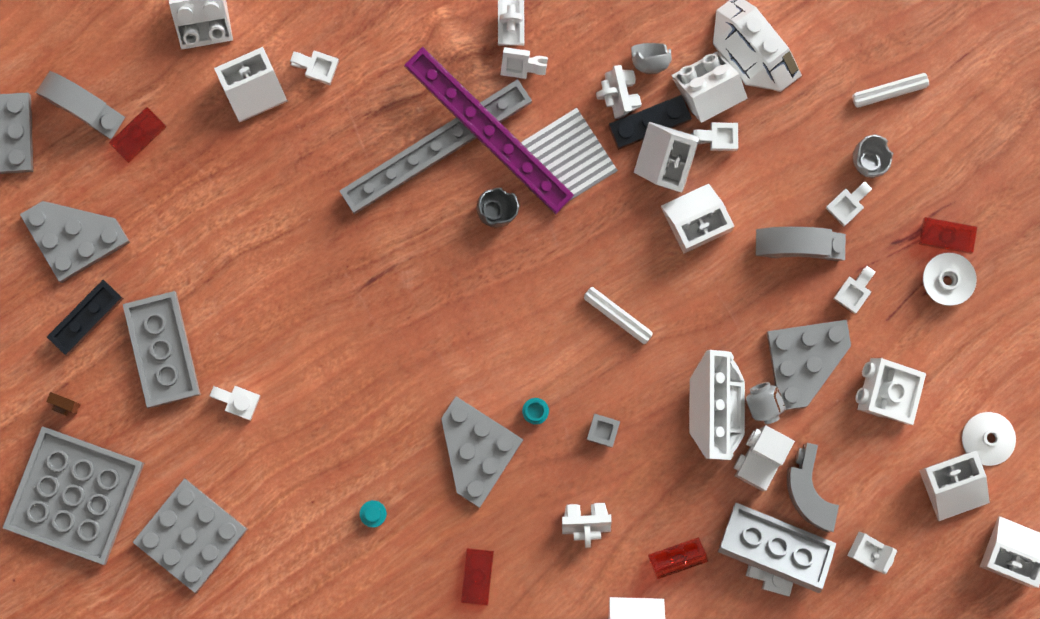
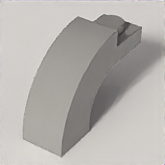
(80, 104)
(800, 242)
(803, 494)

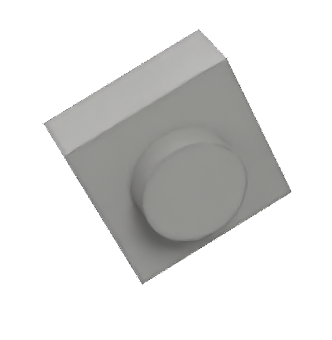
(603, 430)

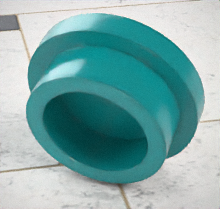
(535, 411)
(373, 513)

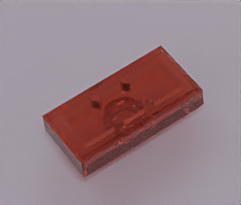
(137, 134)
(948, 235)
(678, 558)
(477, 576)

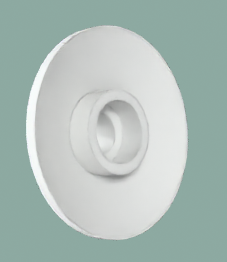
(961, 274)
(975, 438)

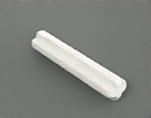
(890, 90)
(618, 315)

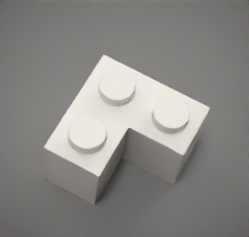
(766, 453)

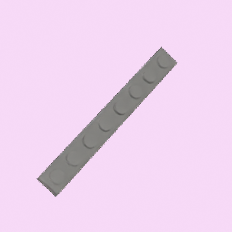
(429, 150)

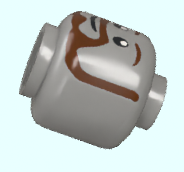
(765, 403)

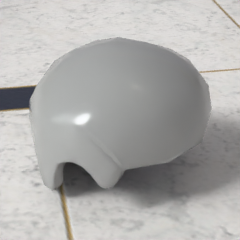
(651, 57)
(872, 156)

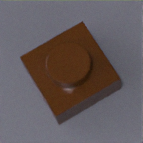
(62, 404)

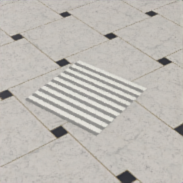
(571, 153)

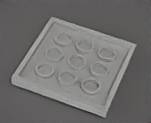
(73, 495)

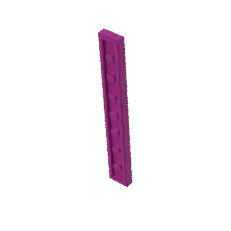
(488, 130)

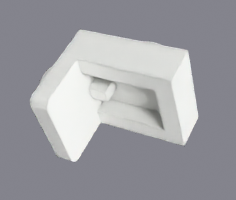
(872, 553)

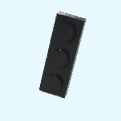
(633, 127)
(85, 317)

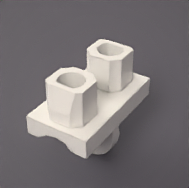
(510, 22)
(616, 94)
(586, 527)

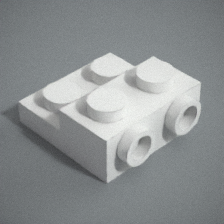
(890, 390)

